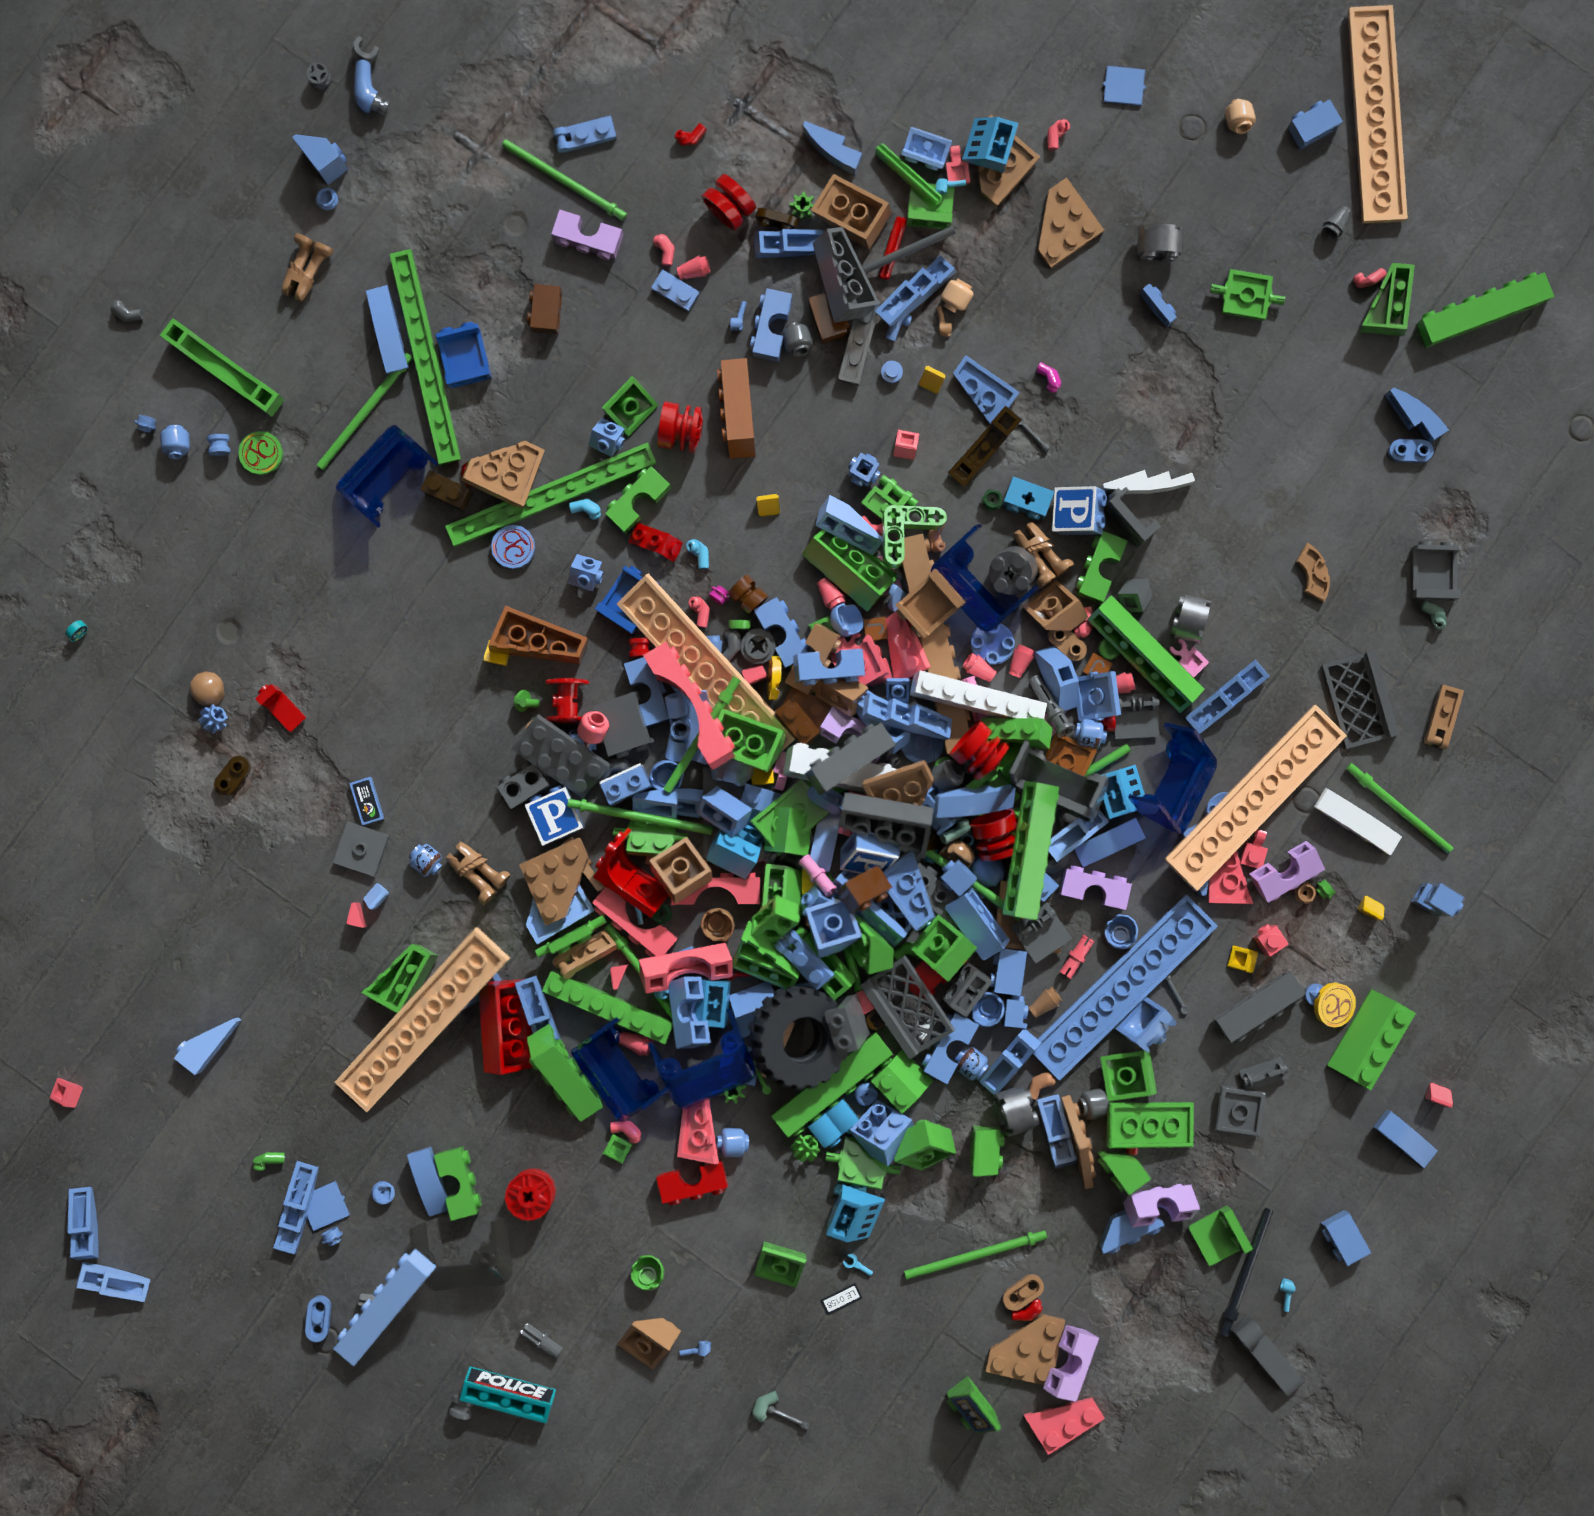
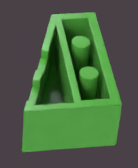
(1392, 304)
(764, 961)
(402, 978)

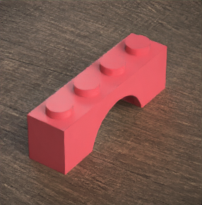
(744, 890)
(656, 940)
(709, 961)

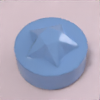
(1312, 992)
(866, 1094)
(382, 1192)

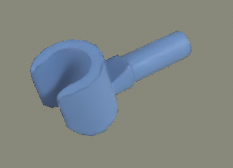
(737, 323)
(703, 1349)

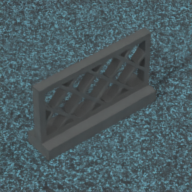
(1379, 693)
(890, 1013)

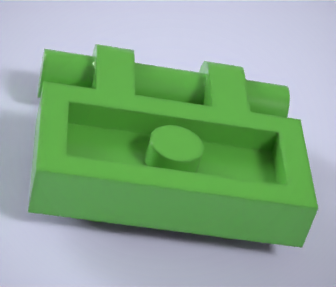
(879, 500)

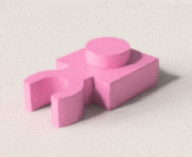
(1190, 659)

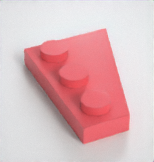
(904, 648)
(873, 662)
(1229, 884)
(697, 1134)
(1062, 1424)

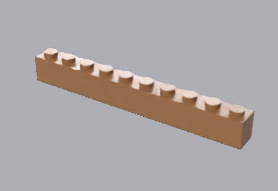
(916, 568)

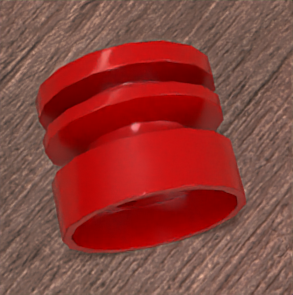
(679, 427)
(979, 750)
(996, 834)
(530, 1180)

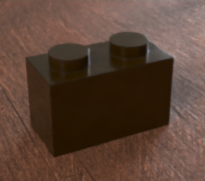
(446, 491)

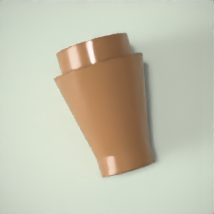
(1045, 1002)

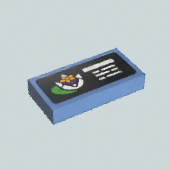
(366, 801)

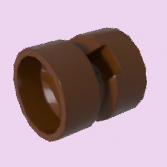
(747, 594)

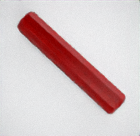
(893, 245)

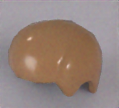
(207, 689)
(958, 850)
(717, 924)

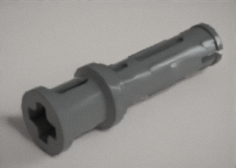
(1055, 714)

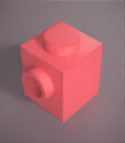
(1270, 939)

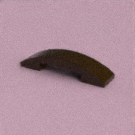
(985, 446)

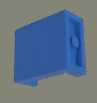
(463, 355)
(609, 607)

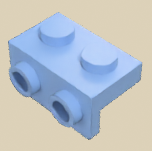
(926, 148)

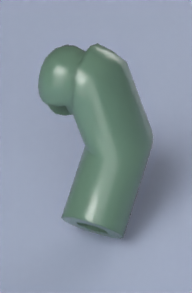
(1436, 613)
(956, 832)
(761, 1405)

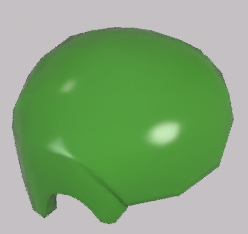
(647, 1273)

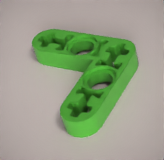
(902, 521)

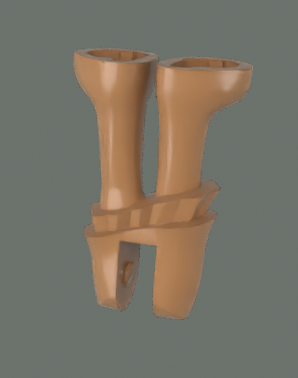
(296, 273)
(1041, 543)
(475, 861)

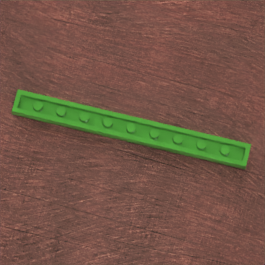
(425, 357)
(552, 494)

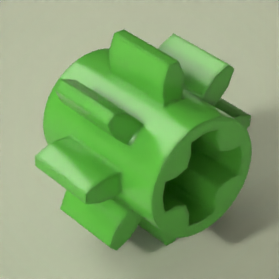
(808, 206)
(734, 1096)
(805, 1148)

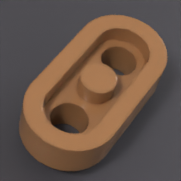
(1066, 643)
(1024, 1294)

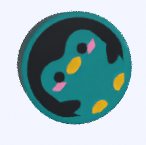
(76, 631)

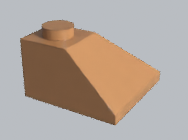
(1056, 608)
(649, 1340)

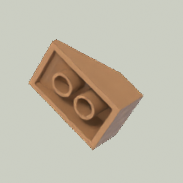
(853, 209)

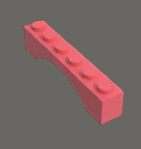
(711, 741)

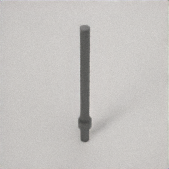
(909, 249)

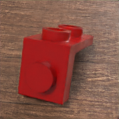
(656, 541)
(280, 706)

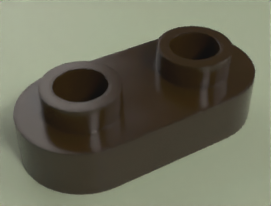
(770, 217)
(232, 776)

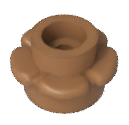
(1311, 893)

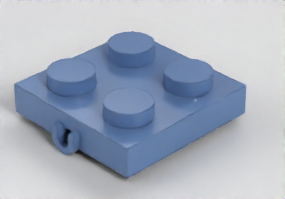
(1098, 696)

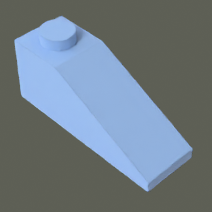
(847, 525)
(199, 1050)

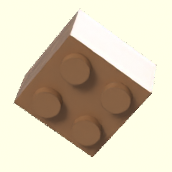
(681, 870)

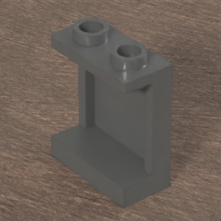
(1127, 520)
(1434, 571)
(626, 725)
(847, 1024)

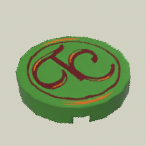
(260, 453)

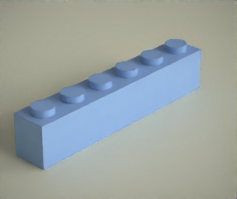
(384, 1307)

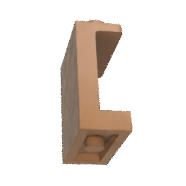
(929, 604)

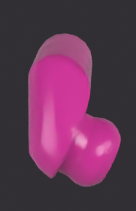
(1052, 376)

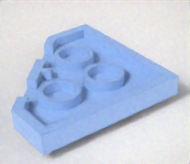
(579, 908)

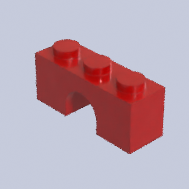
(673, 1188)

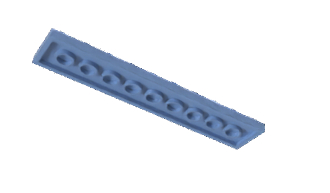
(1123, 986)

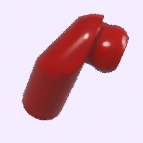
(690, 138)
(1028, 1314)

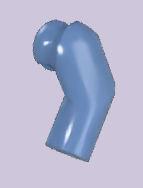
(894, 329)

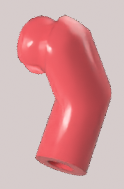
(1055, 132)
(667, 247)
(1374, 278)

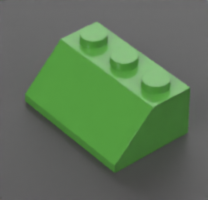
(754, 741)

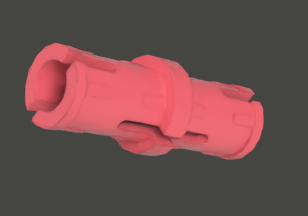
(1077, 956)

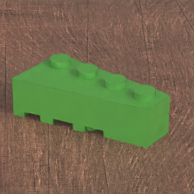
(563, 1074)

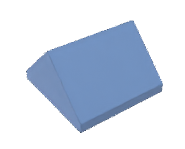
(747, 1001)

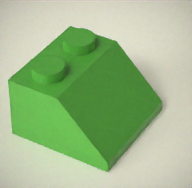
(943, 947)
(1128, 1075)
(901, 1081)
(925, 1145)
(985, 1150)

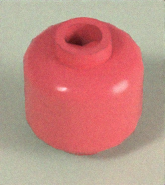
(593, 727)

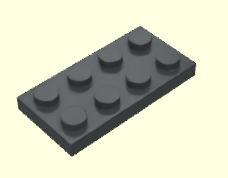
(560, 756)

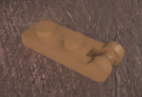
(1444, 716)
(584, 954)

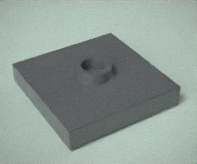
(361, 849)
(1240, 1111)

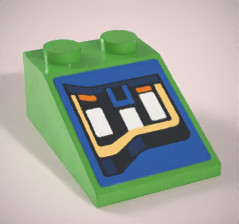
(973, 1407)

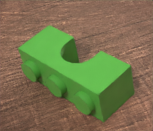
(649, 484)
(1106, 548)
(1018, 730)
(842, 977)
(455, 1163)

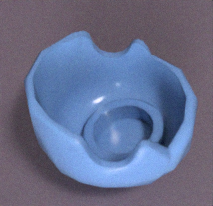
(846, 620)
(662, 772)
(988, 872)
(1121, 932)
(988, 1010)

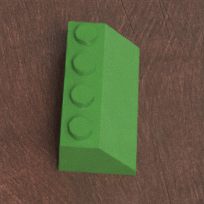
(850, 568)
(1371, 1039)

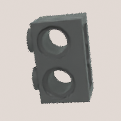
(526, 790)
(967, 989)

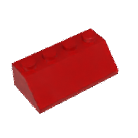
(503, 1028)

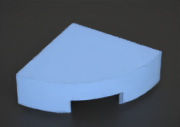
(896, 596)

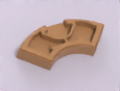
(1315, 571)

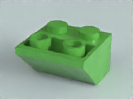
(783, 882)
(871, 950)
(1126, 1170)

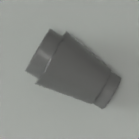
(1336, 223)

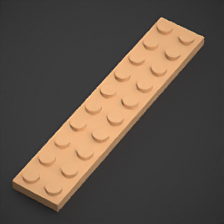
(1377, 114)
(665, 622)
(1255, 797)
(422, 1019)

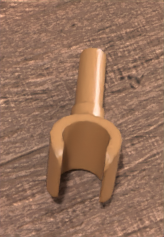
(944, 328)

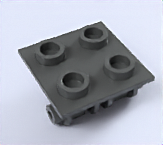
(1137, 716)
(1041, 935)

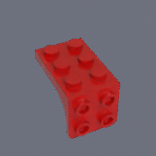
(627, 879)

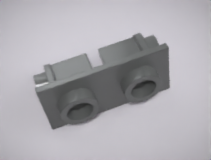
(1263, 1074)

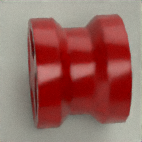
(639, 647)

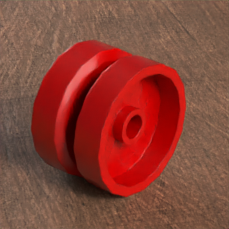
(728, 202)

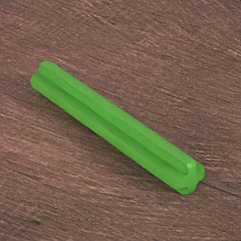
(908, 174)

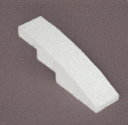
(1140, 484)
(1357, 821)

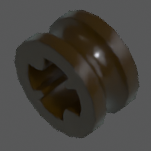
(870, 1023)

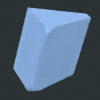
(376, 896)

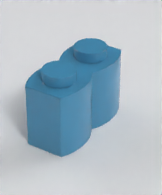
(833, 1124)

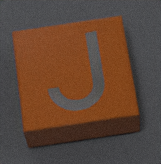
(876, 628)
(1097, 664)

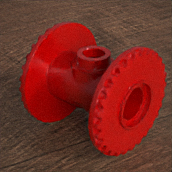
(563, 700)

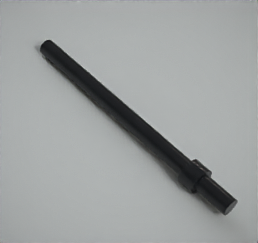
(1231, 1313)

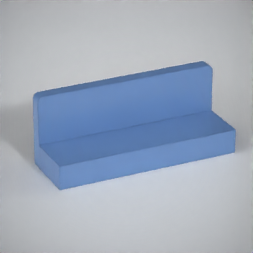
(977, 924)

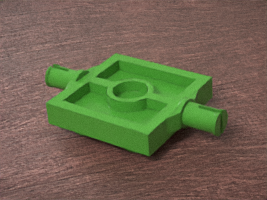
(1247, 295)
(649, 838)
(564, 942)
(859, 1167)

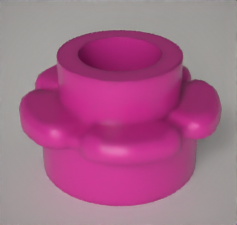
(719, 594)

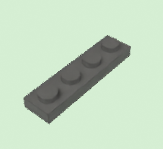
(857, 348)

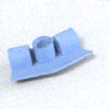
(683, 712)

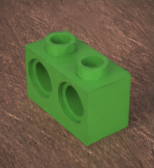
(775, 919)

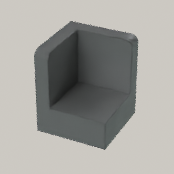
(1135, 595)

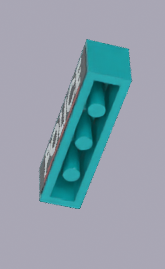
(507, 1394)

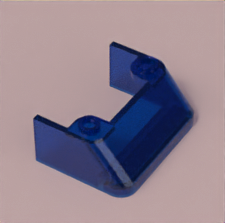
(380, 470)
(980, 604)
(1183, 782)
(614, 1075)
(711, 1076)

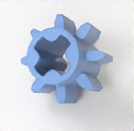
(213, 718)

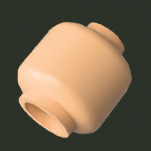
(1240, 116)
(957, 295)

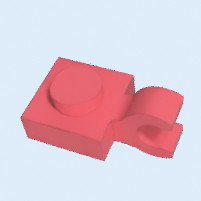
(957, 169)
(1254, 854)

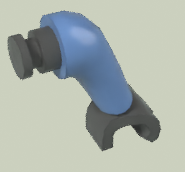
(364, 93)

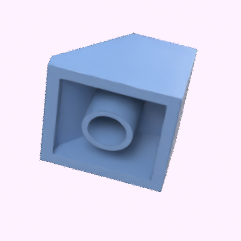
(325, 157)

